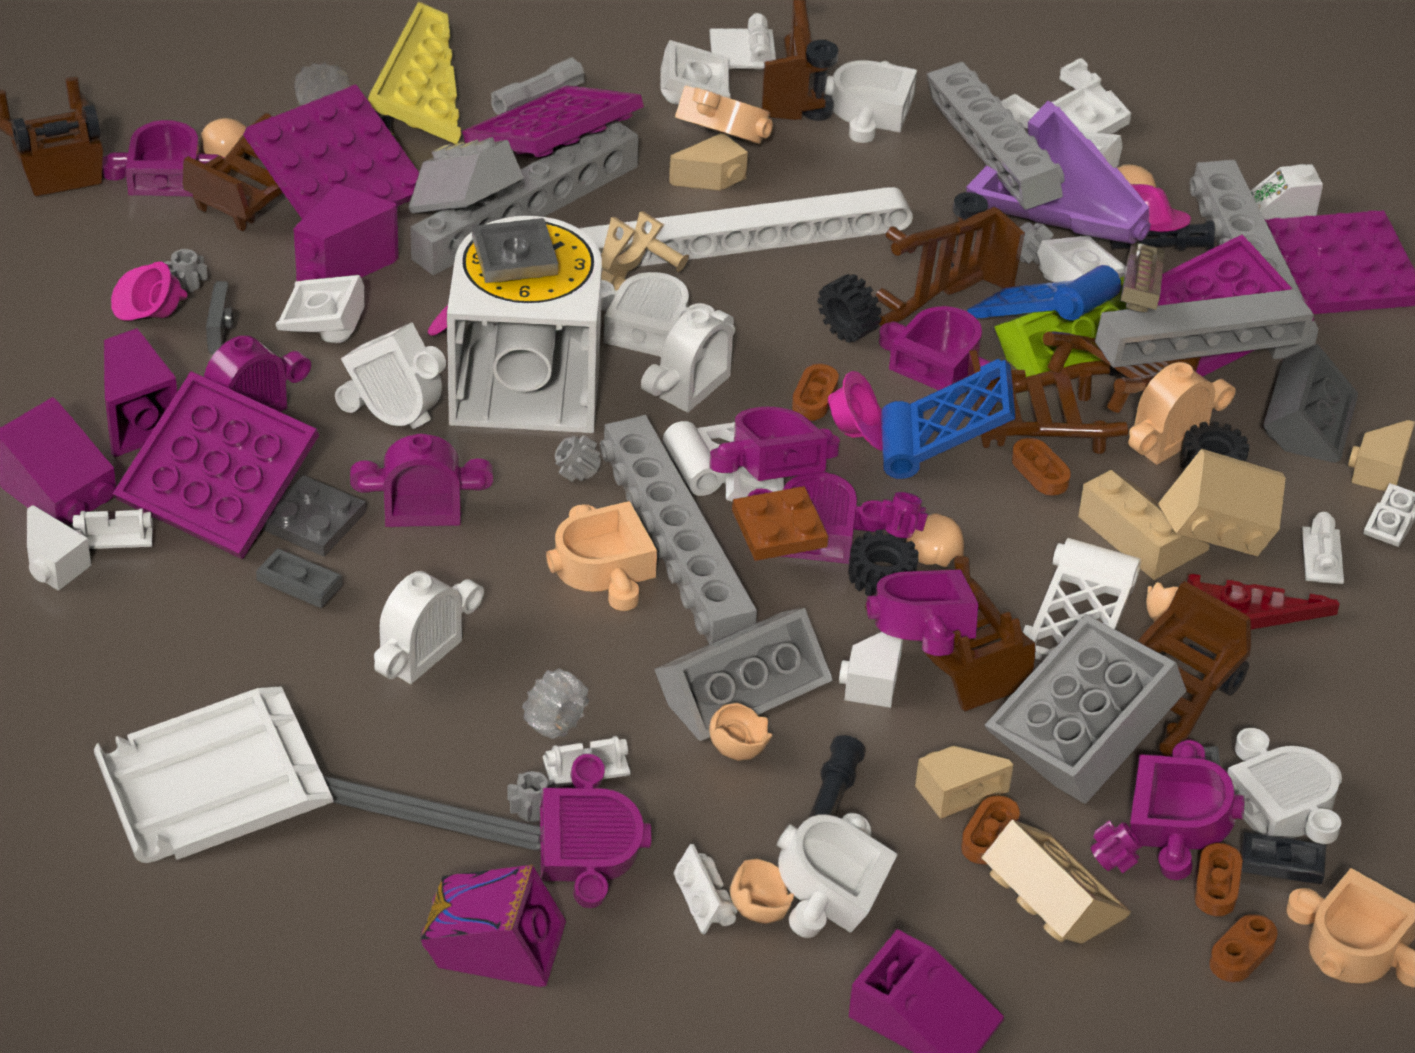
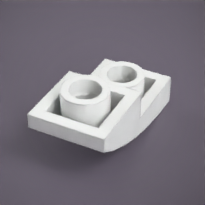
(1392, 516)

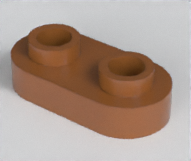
(813, 391)
(1041, 466)
(985, 828)
(1218, 879)
(1250, 941)

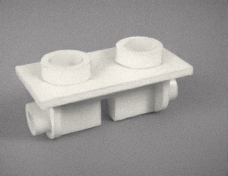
(128, 530)
(1322, 550)
(611, 752)
(701, 889)

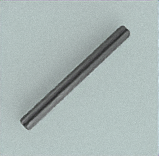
(434, 813)

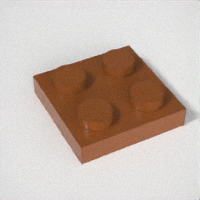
(779, 523)

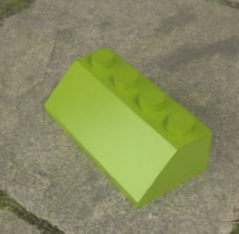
(1023, 336)

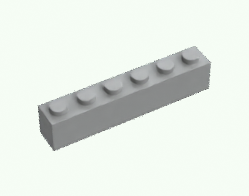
(1204, 328)

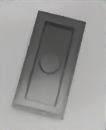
(219, 316)
(299, 578)

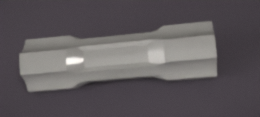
(561, 74)

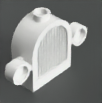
(871, 96)
(644, 311)
(692, 359)
(393, 378)
(422, 624)
(1286, 789)
(832, 871)

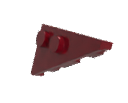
(1267, 604)

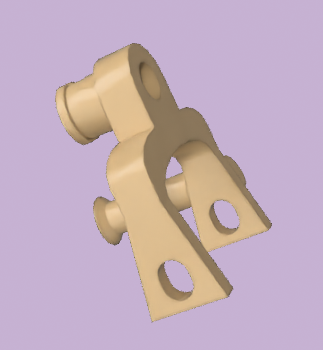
(616, 266)

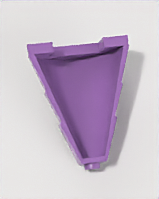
(1095, 195)

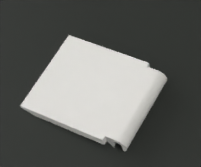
(212, 775)

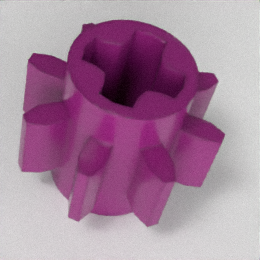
(903, 515)
(1116, 846)

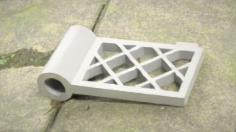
(691, 453)
(1095, 572)

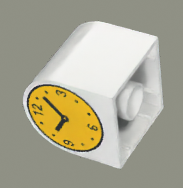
(527, 345)

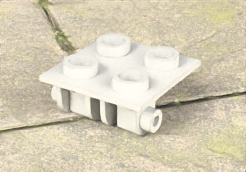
(745, 47)

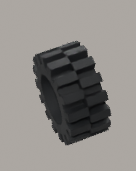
(849, 308)
(1213, 439)
(879, 549)

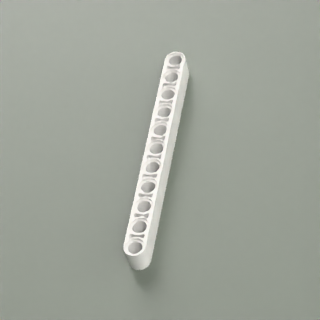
(773, 224)

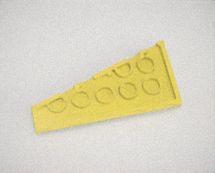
(419, 78)

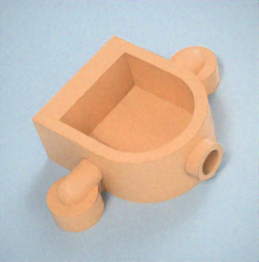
(724, 115)
(1171, 406)
(604, 552)
(1358, 929)

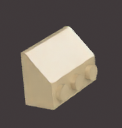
(1226, 502)
(1135, 524)
(1052, 884)

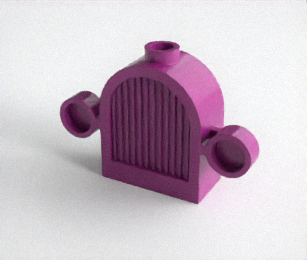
(156, 159)
(933, 345)
(256, 371)
(775, 445)
(421, 481)
(837, 510)
(925, 608)
(1183, 806)
(589, 833)

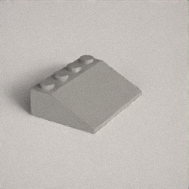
(1087, 707)

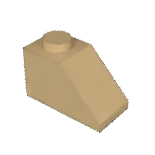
(709, 164)
(1381, 455)
(961, 778)

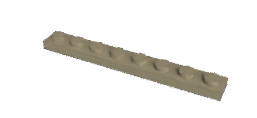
(1143, 277)

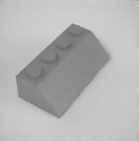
(464, 175)
(751, 667)

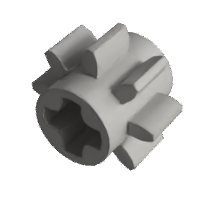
(1032, 241)
(188, 268)
(577, 458)
(527, 793)

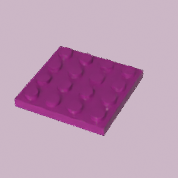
(556, 119)
(330, 144)
(1346, 261)
(1220, 273)
(216, 464)

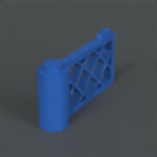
(1068, 298)
(907, 431)

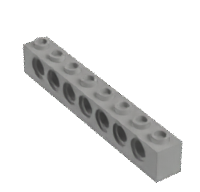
(996, 135)
(544, 189)
(1232, 208)
(677, 529)

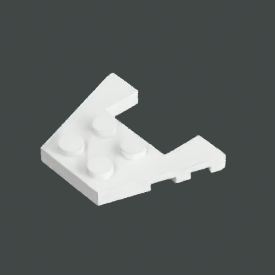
(1086, 106)

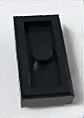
(1283, 858)

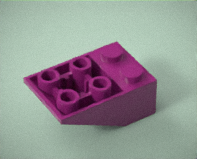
(921, 1000)

